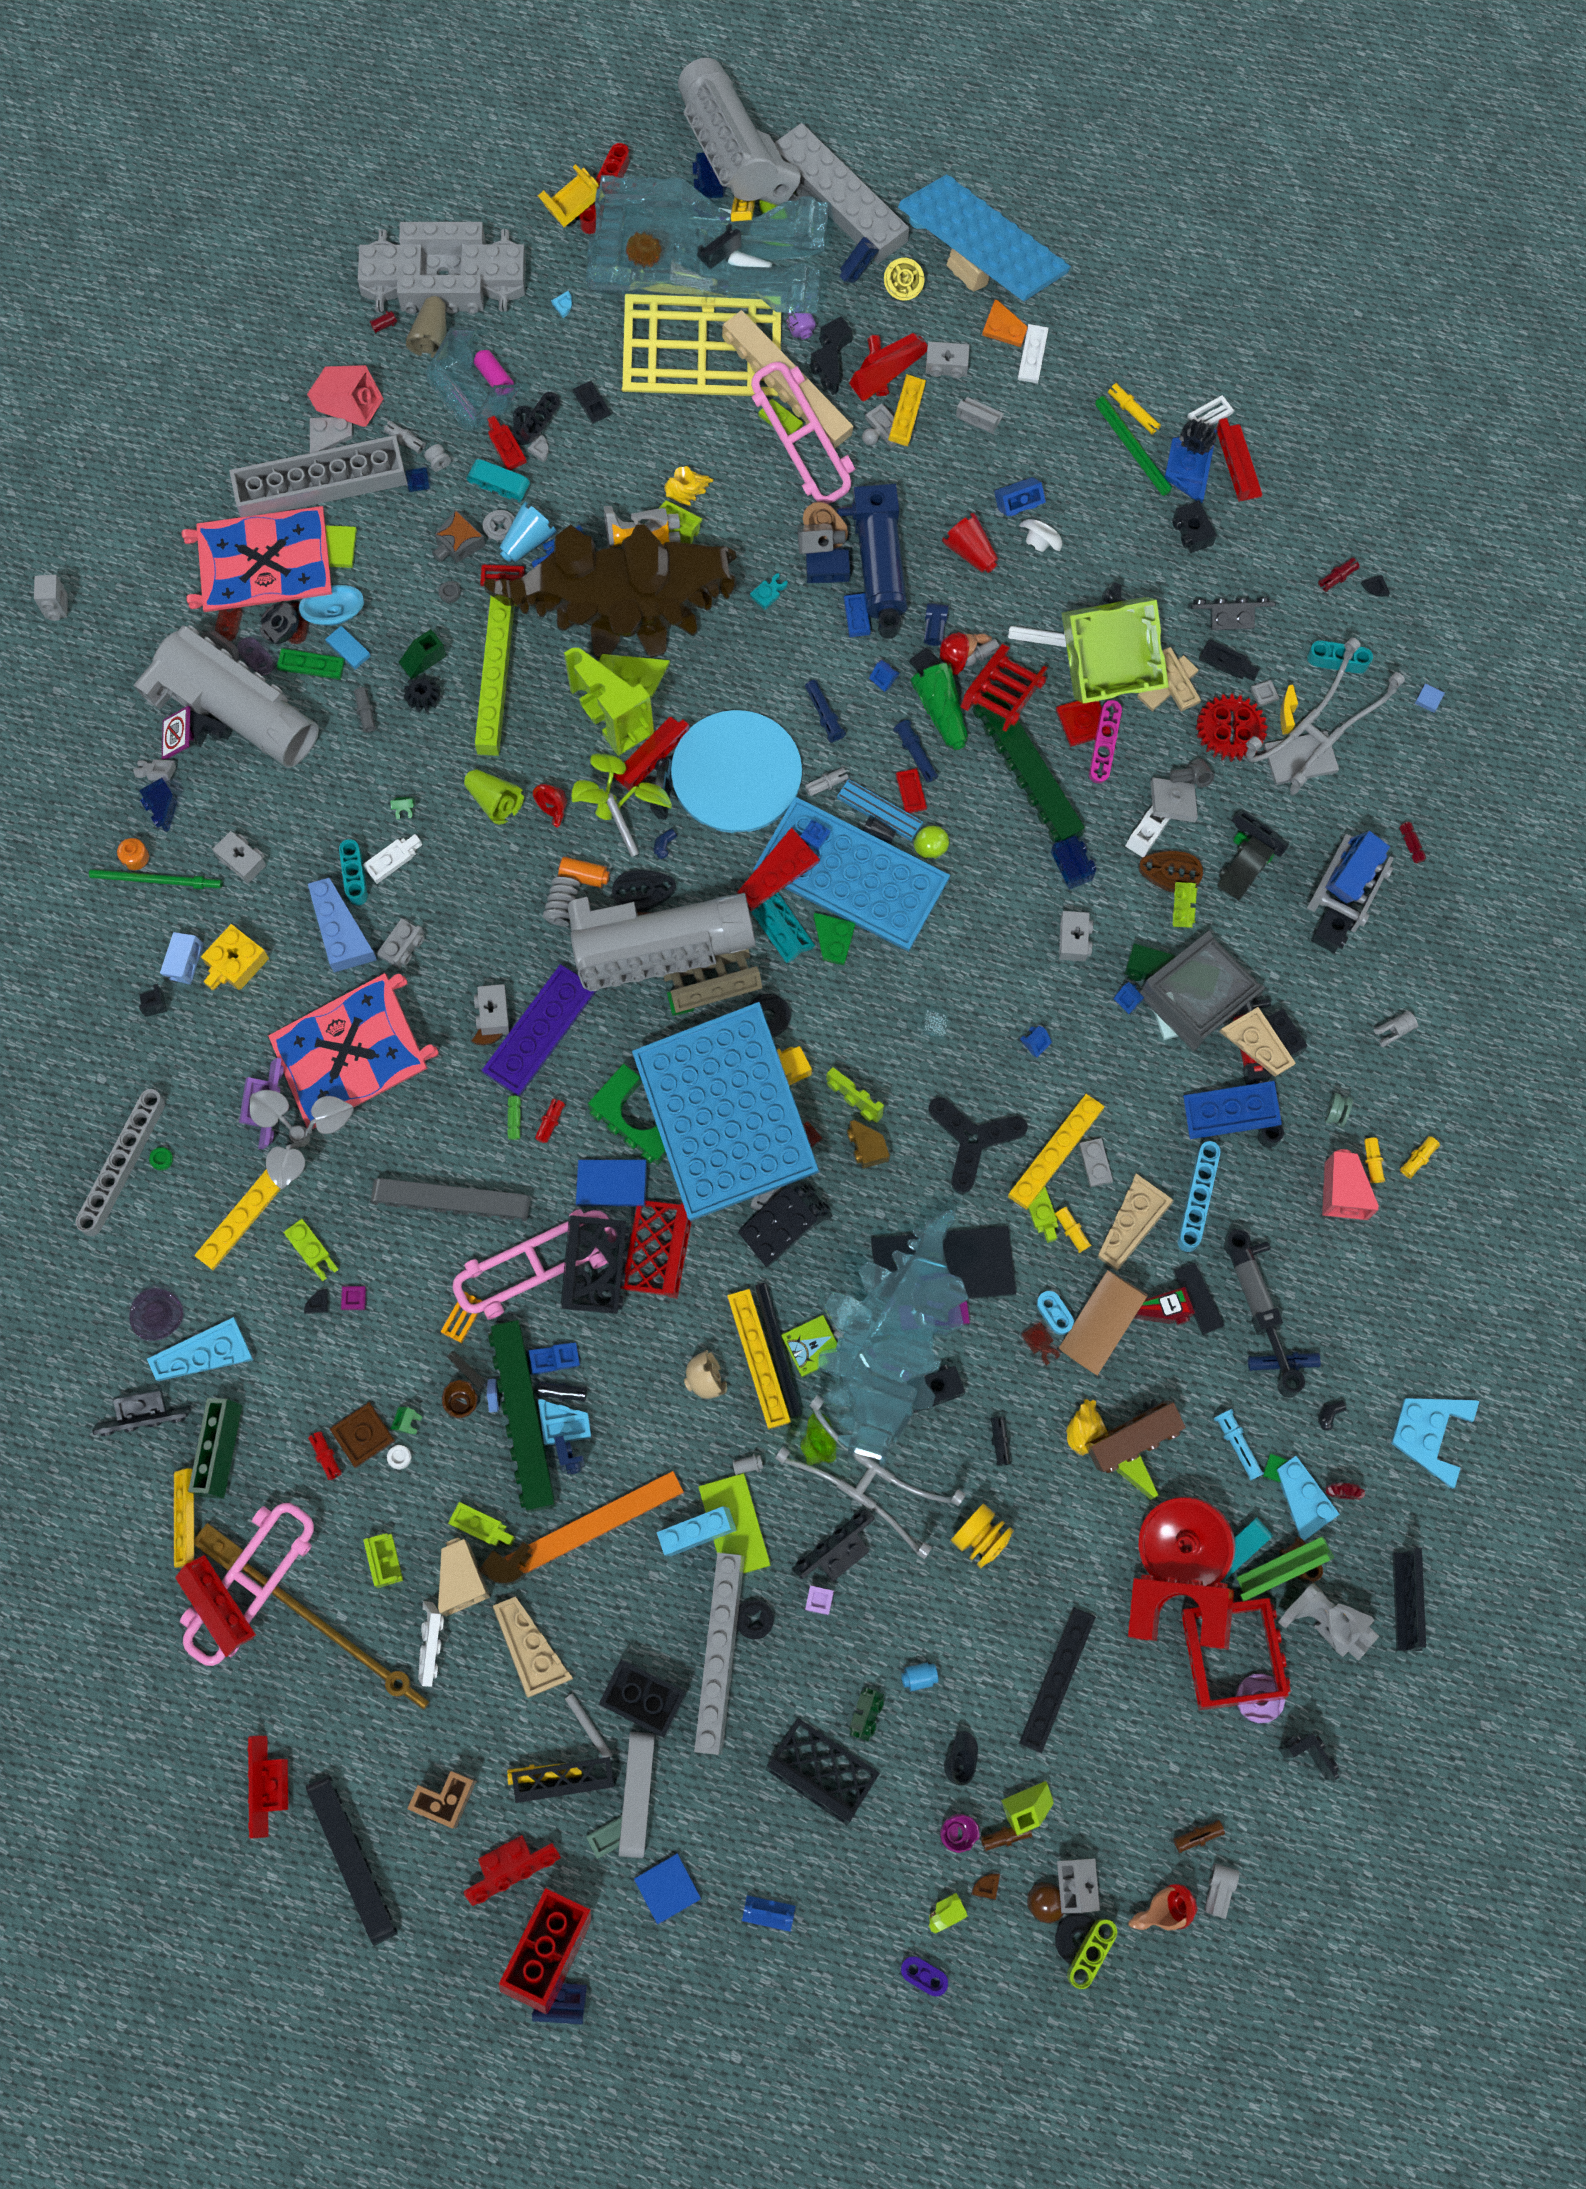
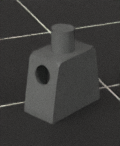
(809, 538)

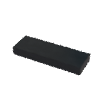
(1205, 1311)

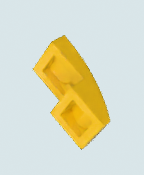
(1288, 707)

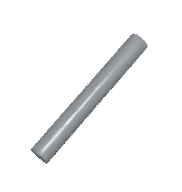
(622, 825)
(588, 1726)

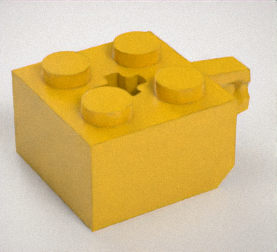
(224, 965)

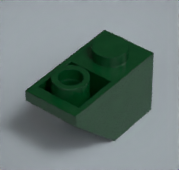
(422, 654)

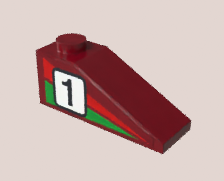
(1167, 1308)

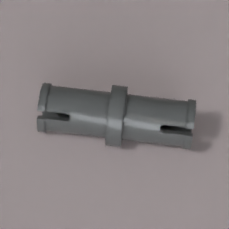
(364, 709)

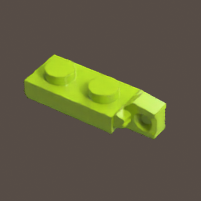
(1044, 1216)
(480, 1525)

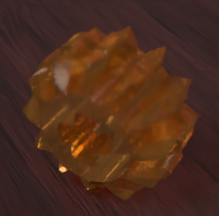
(643, 249)

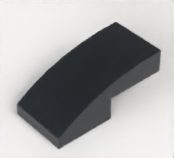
(591, 402)

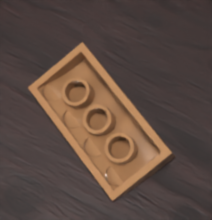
(1102, 1322)

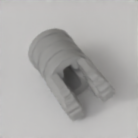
(1398, 1026)

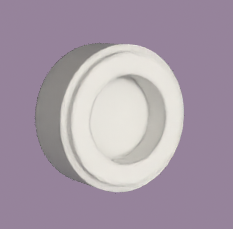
(399, 1457)

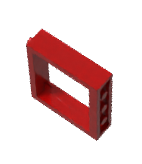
(1277, 1659)

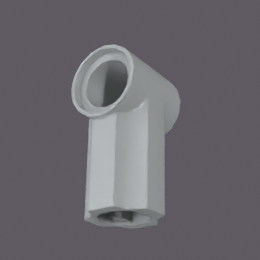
(1221, 1888)

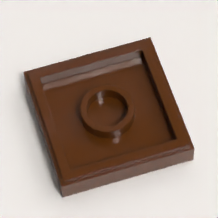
(362, 1435)

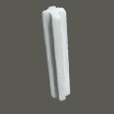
(1037, 636)

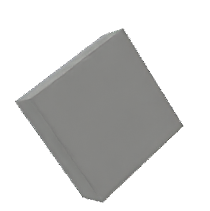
(1264, 693)

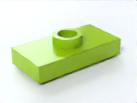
(788, 420)

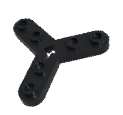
(969, 1154)

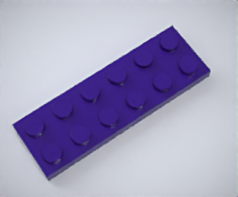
(538, 1031)

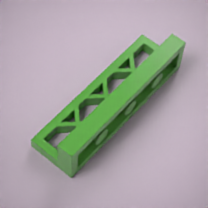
(1285, 1568)

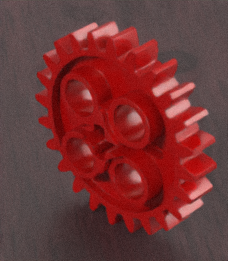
(1211, 726)

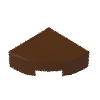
(480, 1039)
(987, 1886)

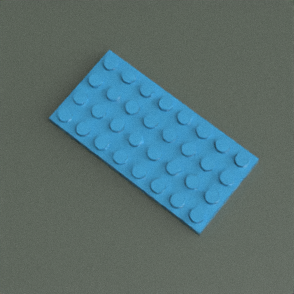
(984, 237)
(863, 877)

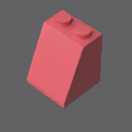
(346, 394)
(1347, 1188)

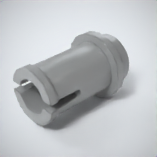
(748, 1464)

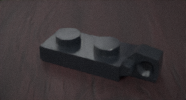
(1228, 661)
(663, 780)
(1247, 823)

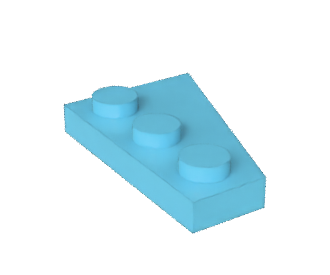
(1306, 1500)

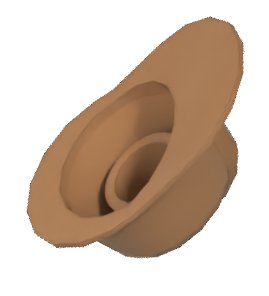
(824, 514)

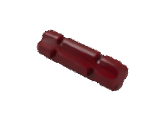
(1412, 842)

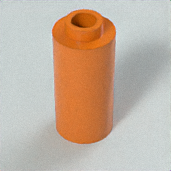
(584, 872)

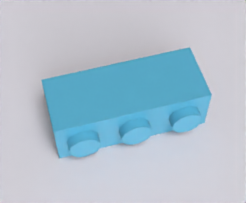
(696, 1531)

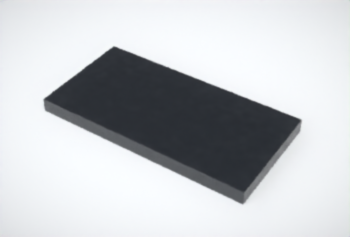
(974, 1255)

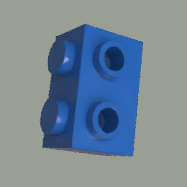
(1020, 496)

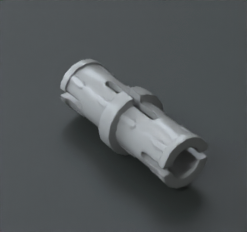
(404, 437)

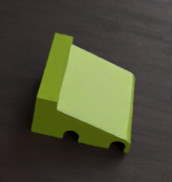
(610, 700)

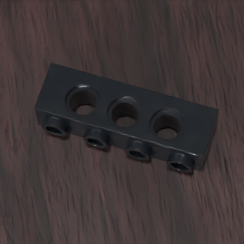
(951, 1384)

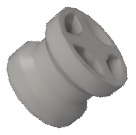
(437, 457)

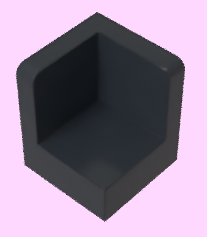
(153, 1002)

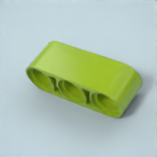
(1103, 1946)

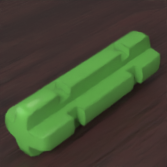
(514, 1114)

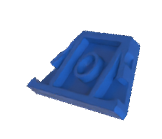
(1188, 470)

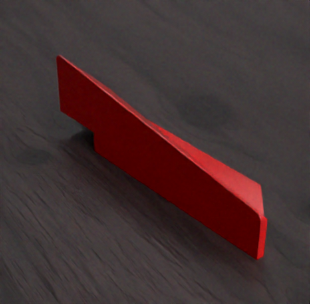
(886, 364)

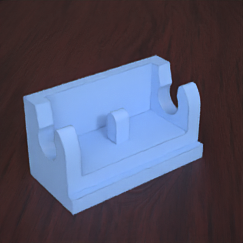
(182, 957)

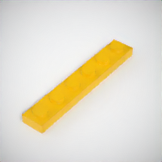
(1056, 1151)
(238, 1221)
(758, 1359)

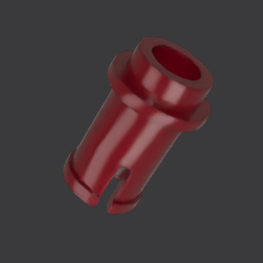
(383, 321)

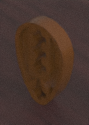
(1175, 859)

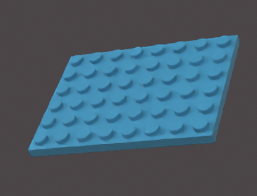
(725, 1111)

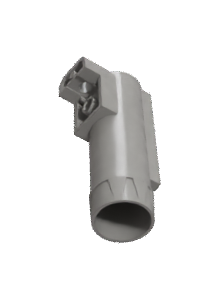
(737, 151)
(215, 684)
(621, 947)

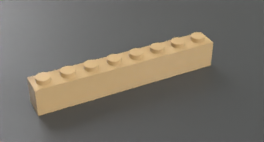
(759, 352)

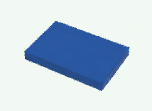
(611, 1183)

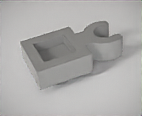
(155, 770)

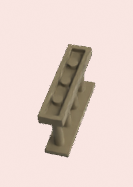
(718, 988)

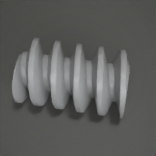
(559, 899)

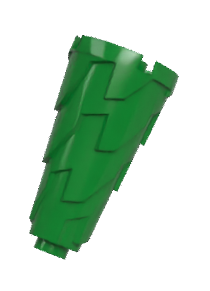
(941, 702)

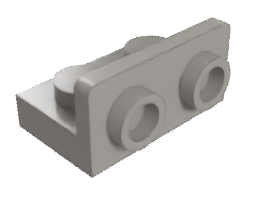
(401, 943)

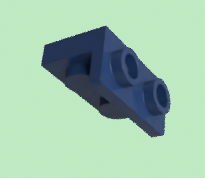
(858, 260)
(566, 1459)

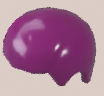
(949, 1833)

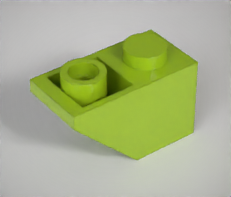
(1028, 1808)

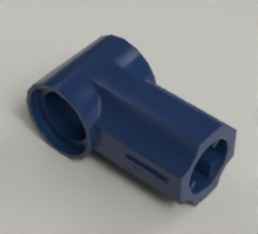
(935, 619)

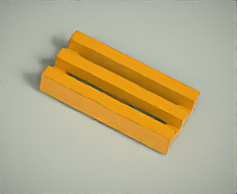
(452, 1334)

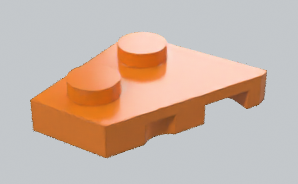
(1004, 326)

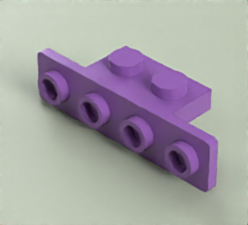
(254, 1085)

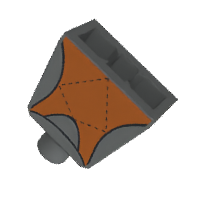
(457, 539)

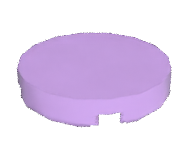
(1263, 1711)

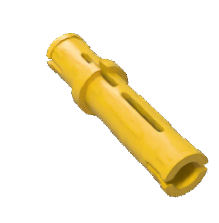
(1127, 402)
(572, 1773)

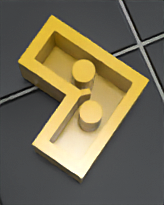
(794, 1064)

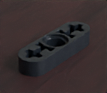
(532, 420)

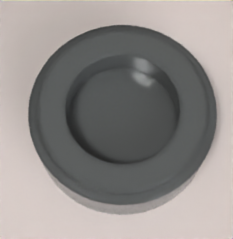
(449, 592)

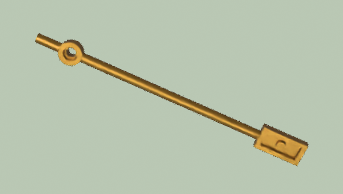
(226, 1554)

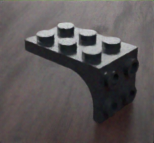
(784, 1221)

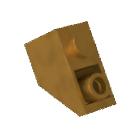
(869, 1145)

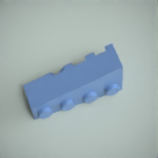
(340, 933)

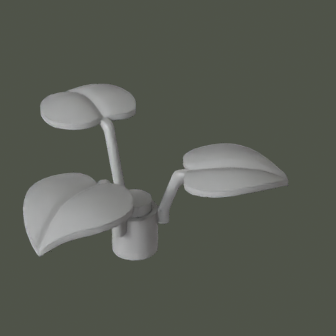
(288, 1163)

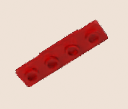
(266, 1786)
(508, 1866)

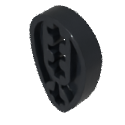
(638, 878)

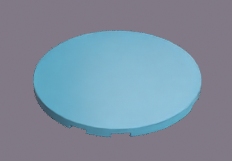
(736, 771)

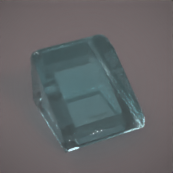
(935, 1024)

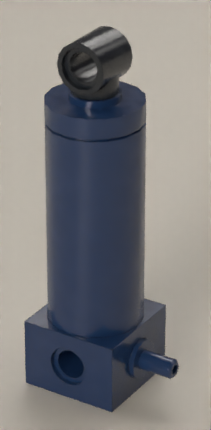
(876, 523)

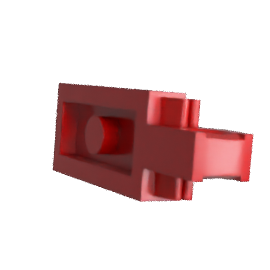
(505, 444)

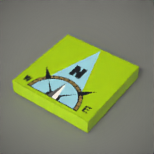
(807, 1343)

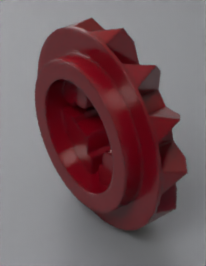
(1345, 1491)

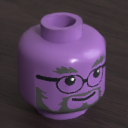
(801, 324)

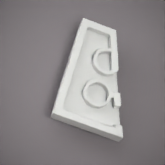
(428, 1652)

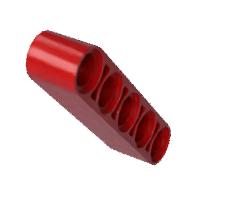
(614, 165)

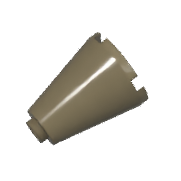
(428, 328)

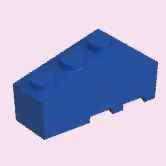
(1357, 866)

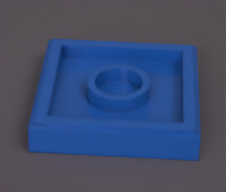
(667, 1888)

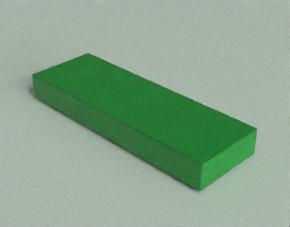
(310, 664)

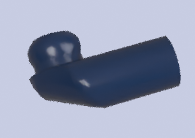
(661, 843)

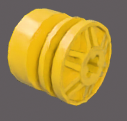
(982, 1536)

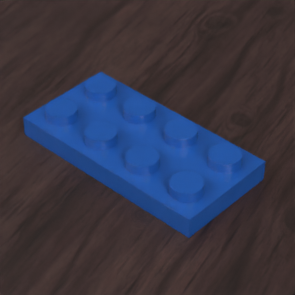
(1232, 1110)

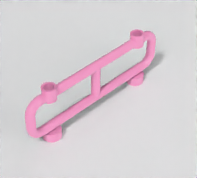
(843, 466)
(492, 1306)
(265, 1520)

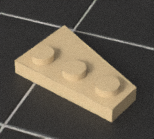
(1259, 1041)

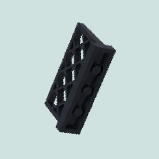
(1409, 1600)
(813, 1791)

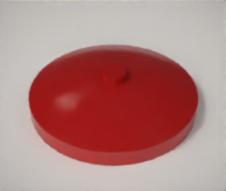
(1187, 1542)

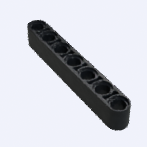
(350, 1860)

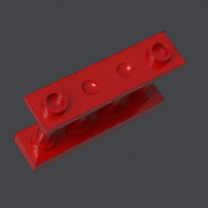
(992, 672)

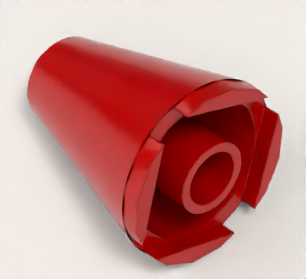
(972, 544)

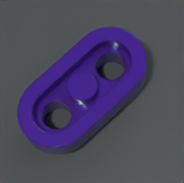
(924, 1976)

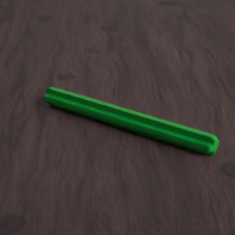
(1133, 446)

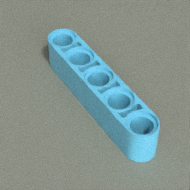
(1201, 1186)

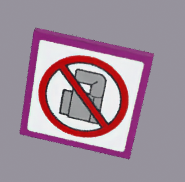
(176, 733)

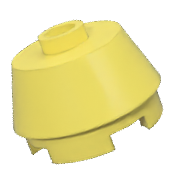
(904, 279)

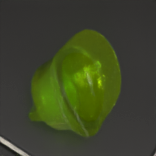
(818, 1444)

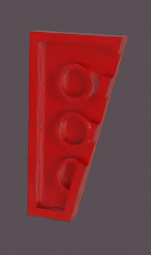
(780, 868)

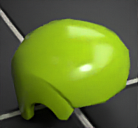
(931, 842)

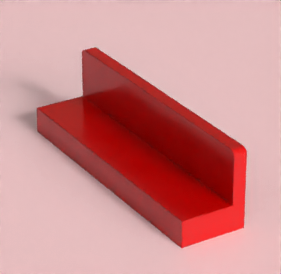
(1238, 461)
(656, 747)
(214, 1605)

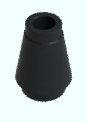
(879, 829)

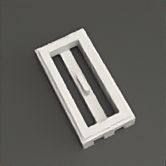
(1226, 413)

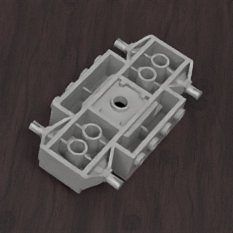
(428, 248)

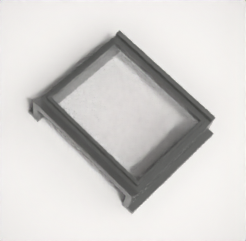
(1200, 990)

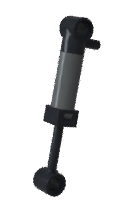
(1265, 1316)

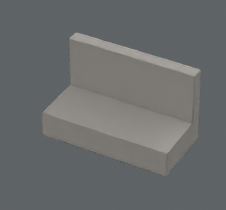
(979, 414)

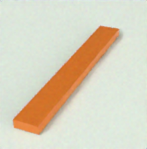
(602, 1521)

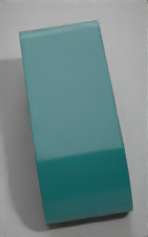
(498, 479)
(1330, 650)
(351, 863)
(1249, 1542)

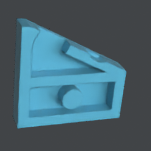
(562, 1421)

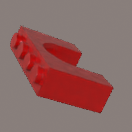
(1151, 1595)

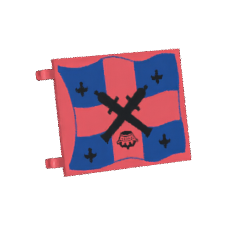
(261, 559)
(350, 1047)

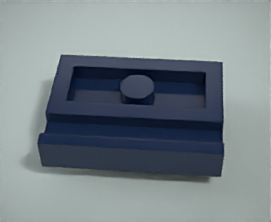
(567, 2007)

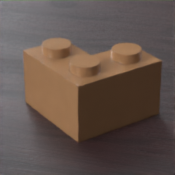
(444, 1806)

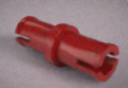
(324, 1455)

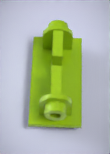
(1184, 895)

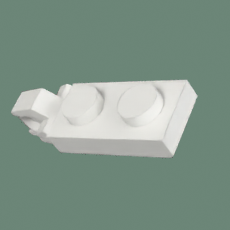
(392, 858)

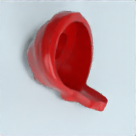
(554, 796)

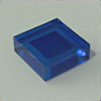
(417, 479)

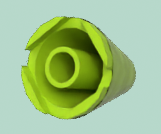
(494, 795)

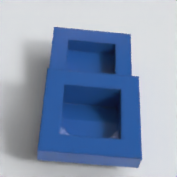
(553, 1358)

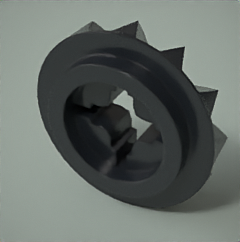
(766, 1619)

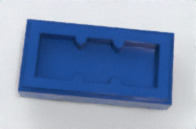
(856, 615)

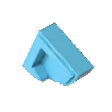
(563, 303)

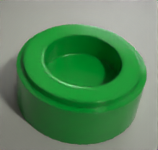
(161, 1158)

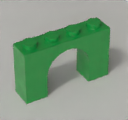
(608, 1106)

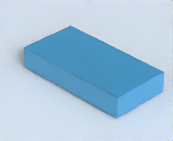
(348, 647)

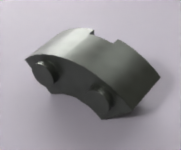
(1243, 871)

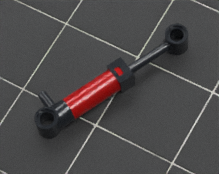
(1255, 1074)

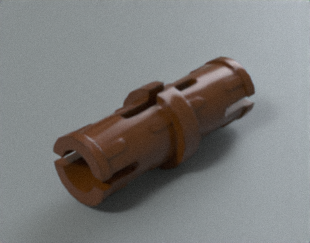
(1005, 1836)
(1183, 1842)

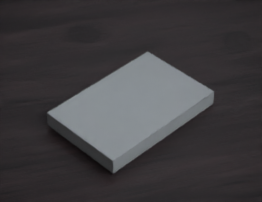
(1295, 755)

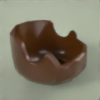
(456, 1390)
(1045, 1902)

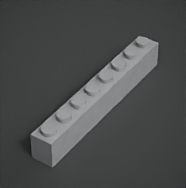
(719, 1654)

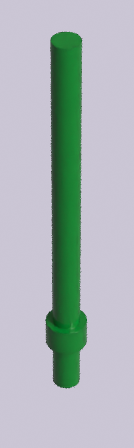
(197, 882)

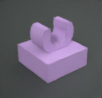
(819, 1600)

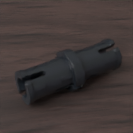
(562, 1391)
(1000, 1441)

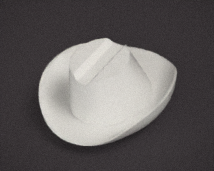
(1041, 535)

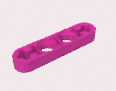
(1107, 742)

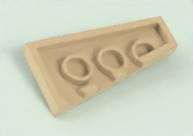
(1134, 1221)
(532, 1656)

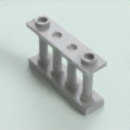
(1322, 898)

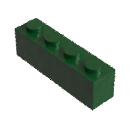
(1145, 962)
(215, 1448)

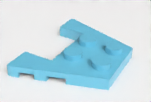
(1422, 1430)

